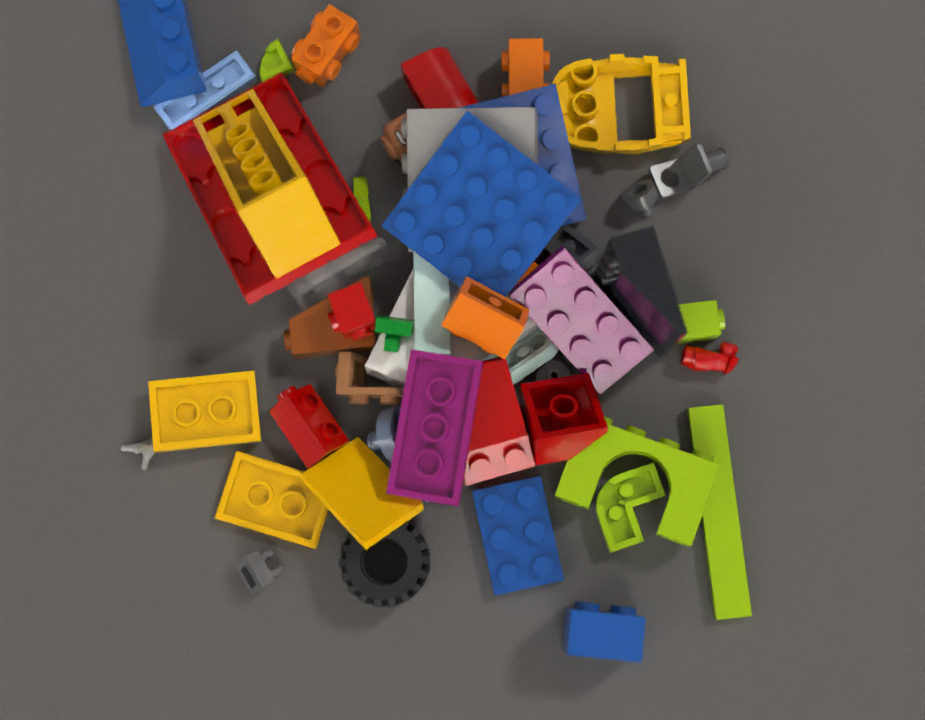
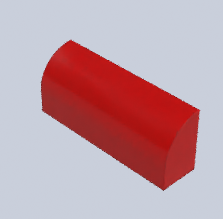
(437, 80)

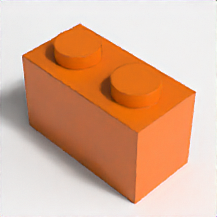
(485, 318)

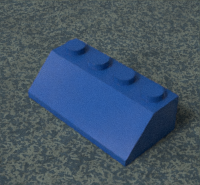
(162, 50)

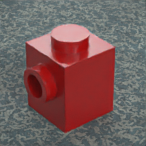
(351, 312)

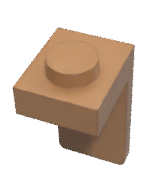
(351, 382)

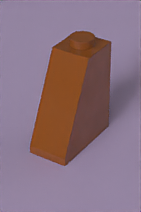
(313, 336)

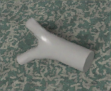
(144, 447)

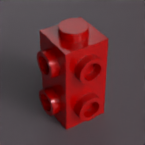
(308, 424)

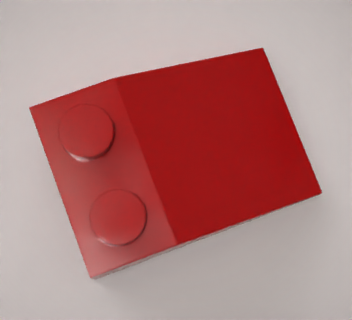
(498, 433)

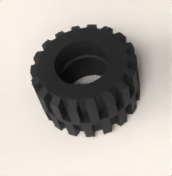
(391, 593)

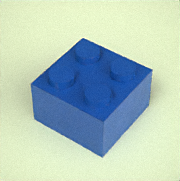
(603, 634)

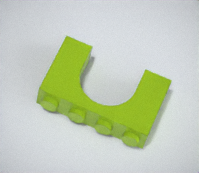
(687, 474)

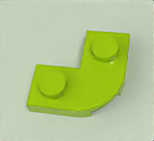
(617, 501)

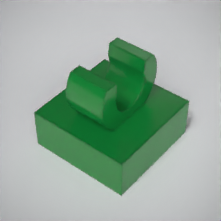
(394, 329)

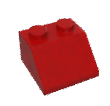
(561, 417)

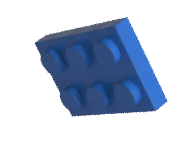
(517, 535)

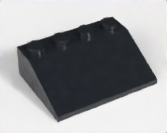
(641, 287)

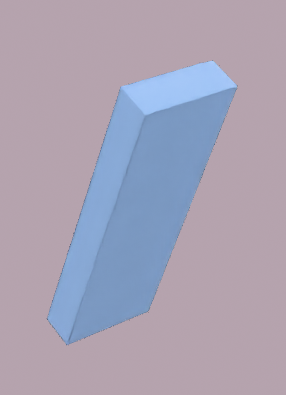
(222, 83)

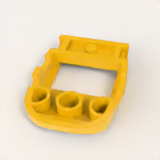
(589, 103)

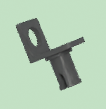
(689, 169)

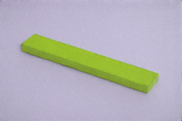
(721, 517)

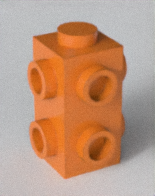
(325, 46)
(525, 65)

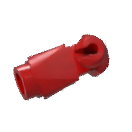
(704, 360)

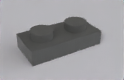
(580, 247)

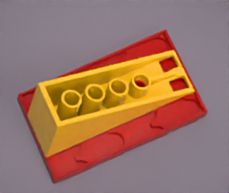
(268, 188)

